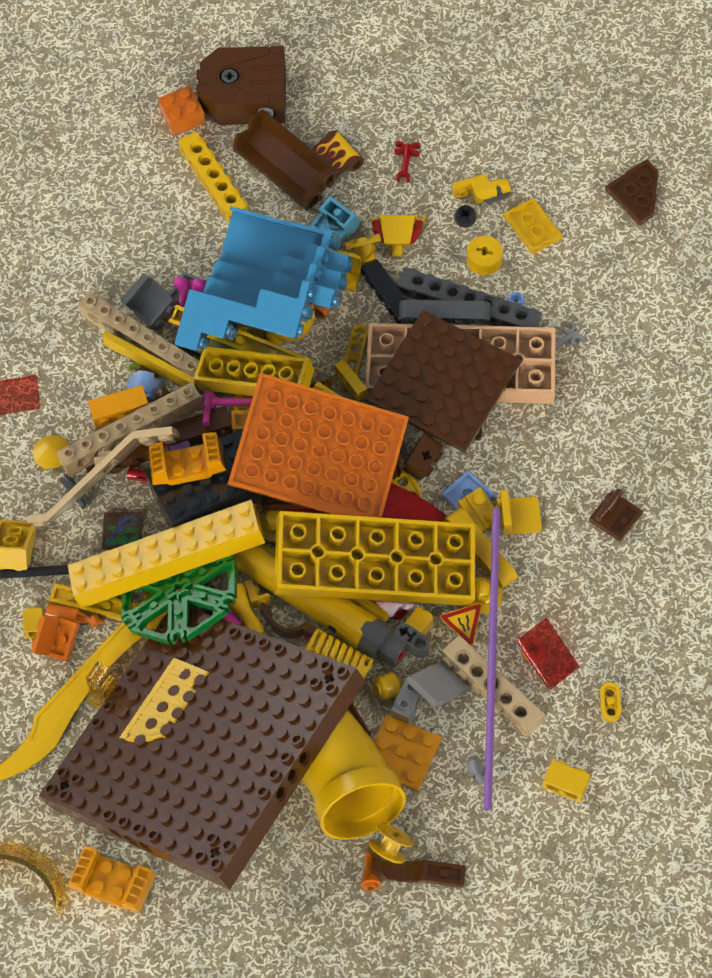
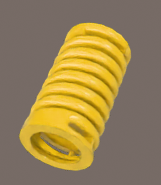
(333, 649)

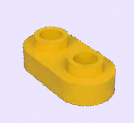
(610, 703)

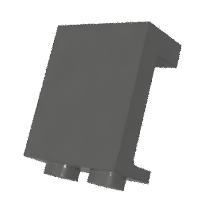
(150, 302)

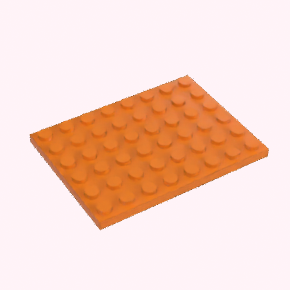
(317, 449)

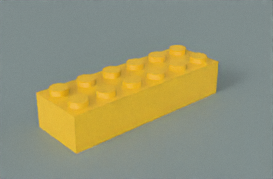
(239, 370)

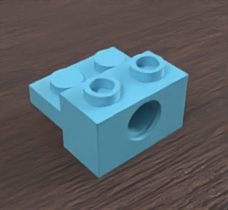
(333, 212)

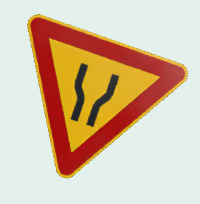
(464, 621)

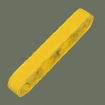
(357, 357)

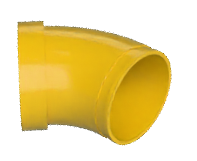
(352, 784)

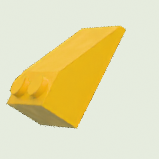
(16, 544)

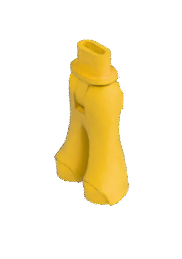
(244, 612)

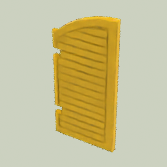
(169, 678)

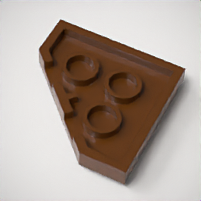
(636, 191)

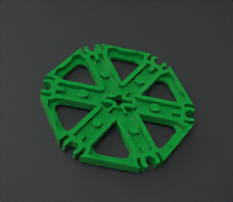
(178, 603)

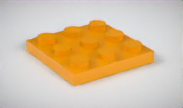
(406, 750)

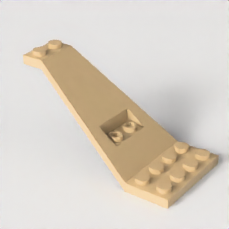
(103, 465)

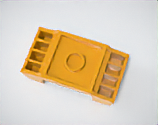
(187, 463)
(111, 880)

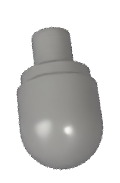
(476, 769)

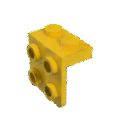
(519, 514)

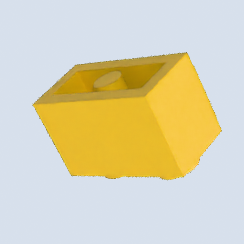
(566, 780)

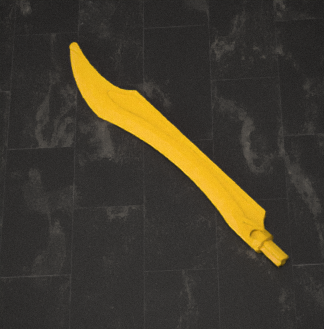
(57, 713)

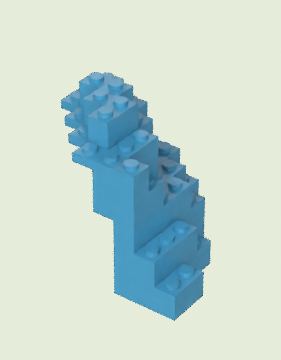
(265, 280)

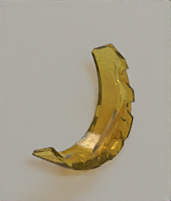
(41, 865)

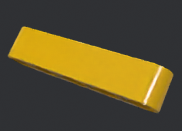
(483, 550)

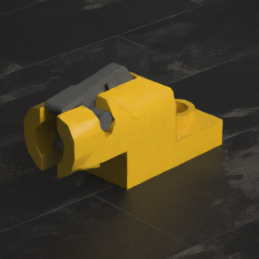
(482, 189)

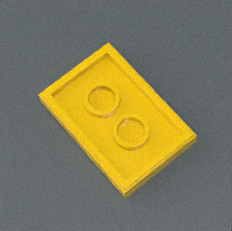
(532, 226)

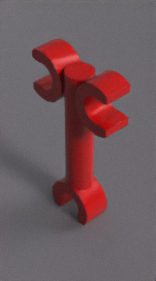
(406, 150)

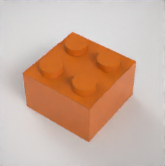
(181, 110)

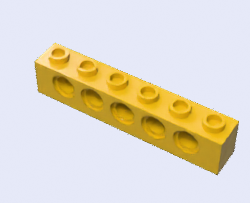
(206, 169)

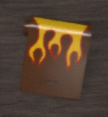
(338, 152)

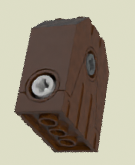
(242, 82)

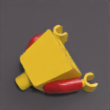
(398, 230)

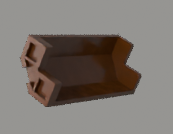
(285, 159)

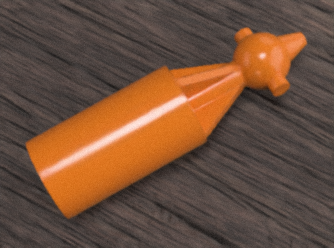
(73, 614)

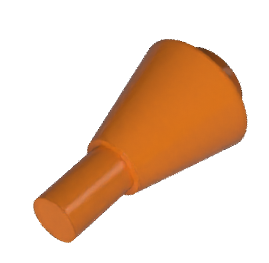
(369, 881)

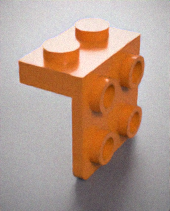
(55, 637)

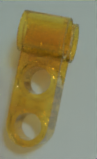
(100, 683)

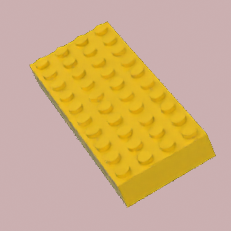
(374, 558)

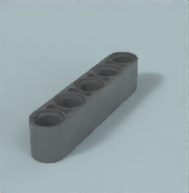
(450, 311)

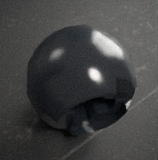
(465, 216)

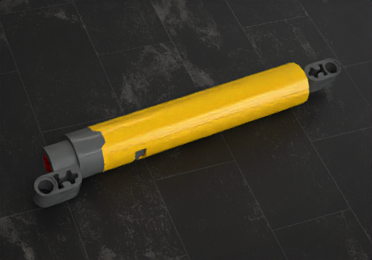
(338, 614)

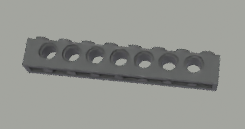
(445, 288)

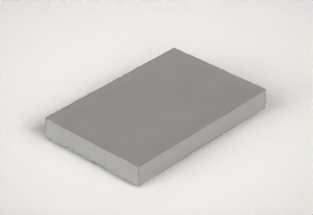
(437, 684)

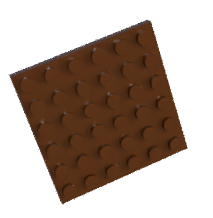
(444, 380)

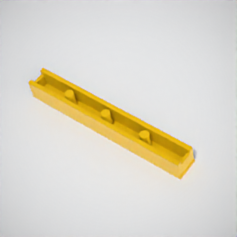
(243, 341)

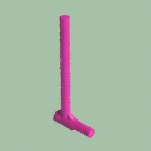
(210, 402)

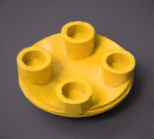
(46, 451)

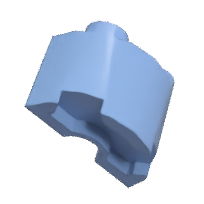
(148, 381)

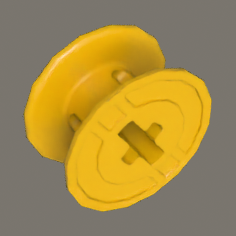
(484, 255)
(391, 843)

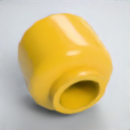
(387, 686)

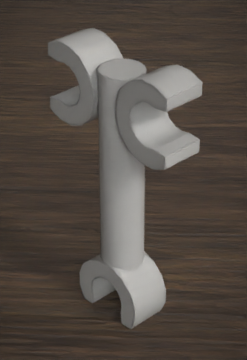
(571, 335)

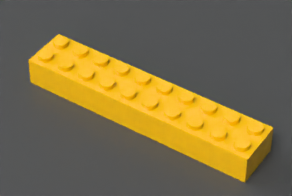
(166, 554)

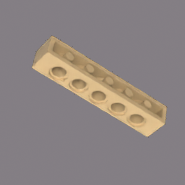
(460, 649)

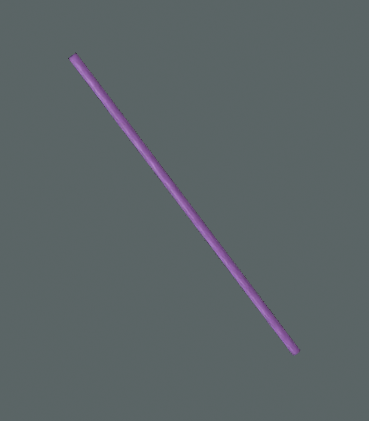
(490, 712)

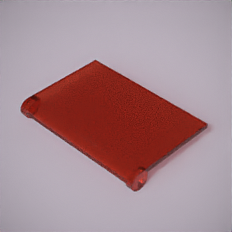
(19, 395)
(547, 653)

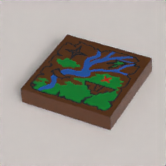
(121, 528)

